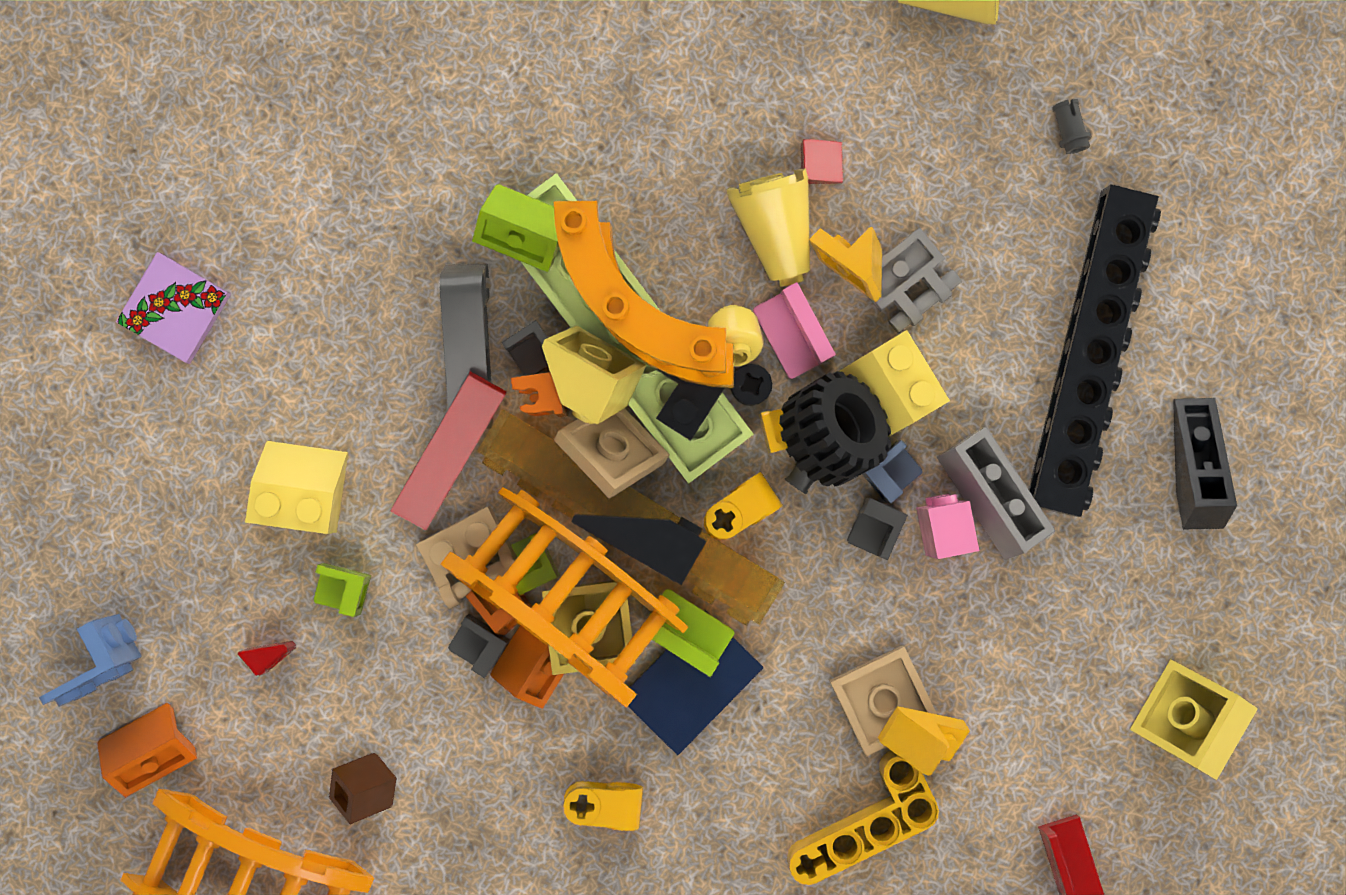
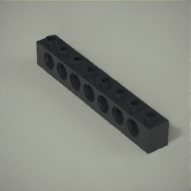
(1140, 215)

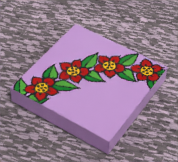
(173, 308)

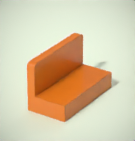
(526, 669)
(144, 751)

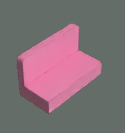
(794, 331)

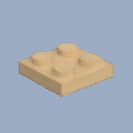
(613, 451)
(875, 690)

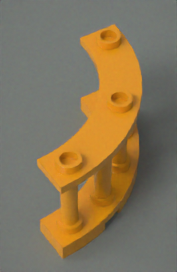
(663, 342)
(539, 617)
(253, 848)

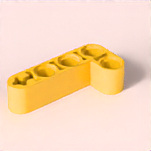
(858, 825)

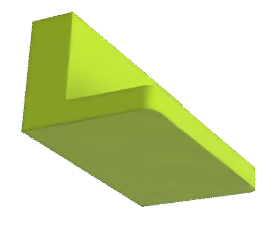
(518, 227)
(701, 642)

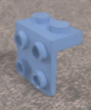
(112, 650)

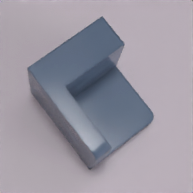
(893, 473)

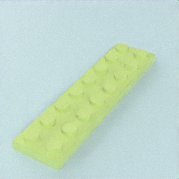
(723, 426)

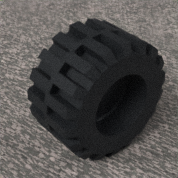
(835, 429)

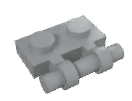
(905, 266)

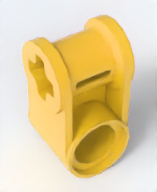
(747, 505)
(612, 804)

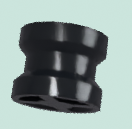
(746, 388)

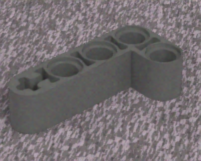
(464, 324)

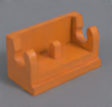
(547, 398)

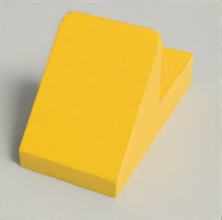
(856, 263)
(923, 737)

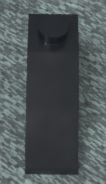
(1201, 465)
(656, 542)

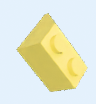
(591, 374)
(900, 381)
(297, 488)
(577, 611)
(1194, 719)

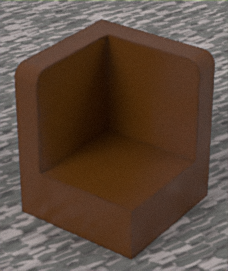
(362, 788)

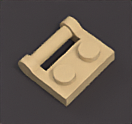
(463, 540)

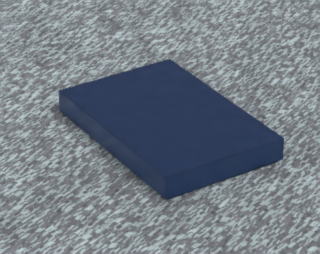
(682, 700)

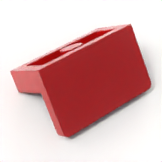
(1070, 857)

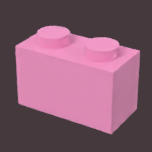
(947, 527)

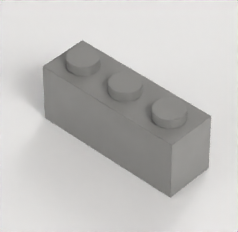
(996, 494)

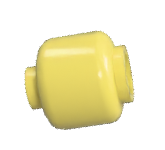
(741, 331)

